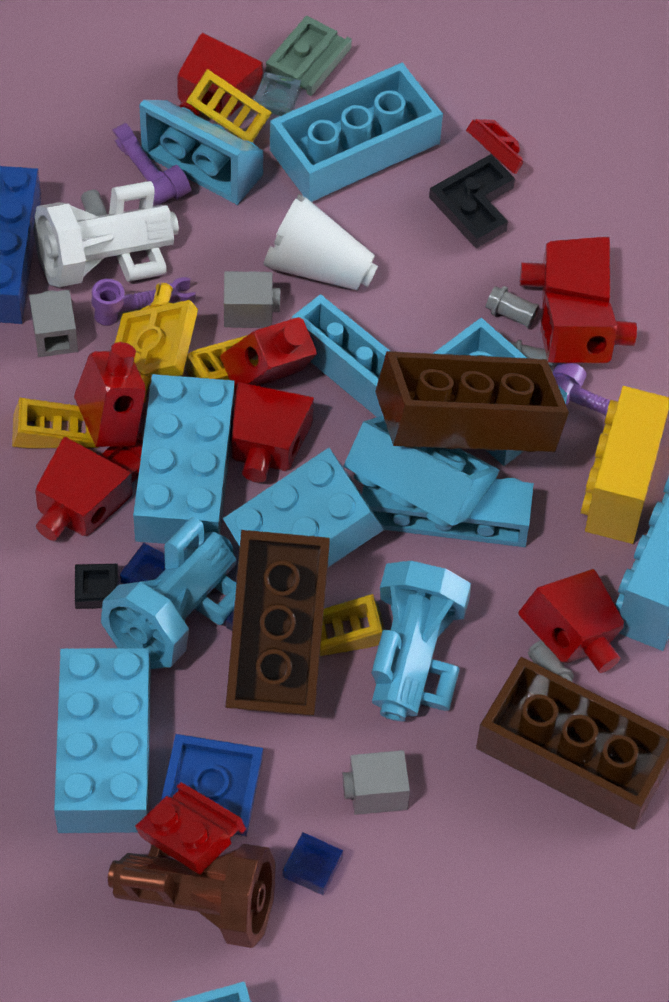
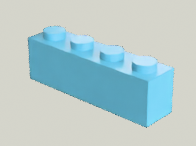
(344, 351)
(497, 519)

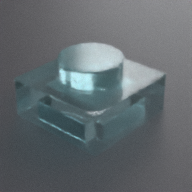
(278, 93)

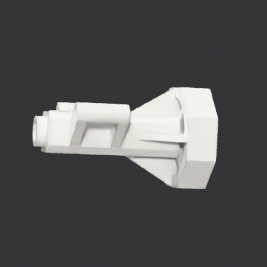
(75, 241)

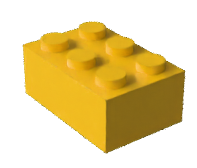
(624, 464)

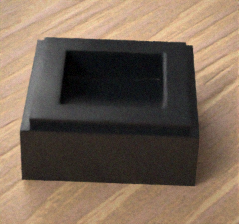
(94, 584)

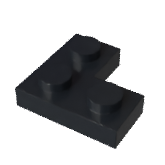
(467, 199)

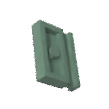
(309, 54)

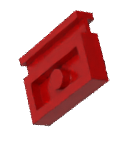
(190, 828)

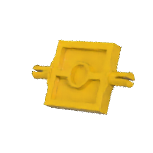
(159, 334)

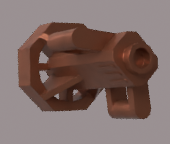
(230, 892)

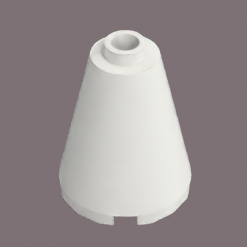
(319, 249)

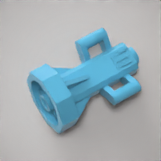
(422, 606)
(155, 610)

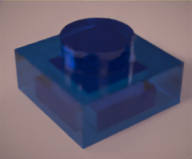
(144, 565)
(312, 863)

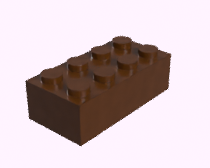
(470, 402)
(277, 622)
(576, 742)

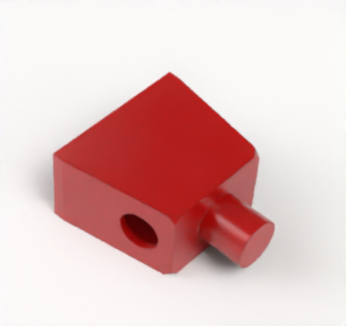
(224, 61)
(572, 269)
(582, 330)
(281, 352)
(111, 396)
(268, 428)
(79, 491)
(575, 619)

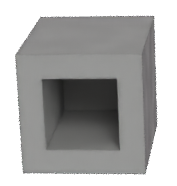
(249, 299)
(53, 323)
(377, 782)

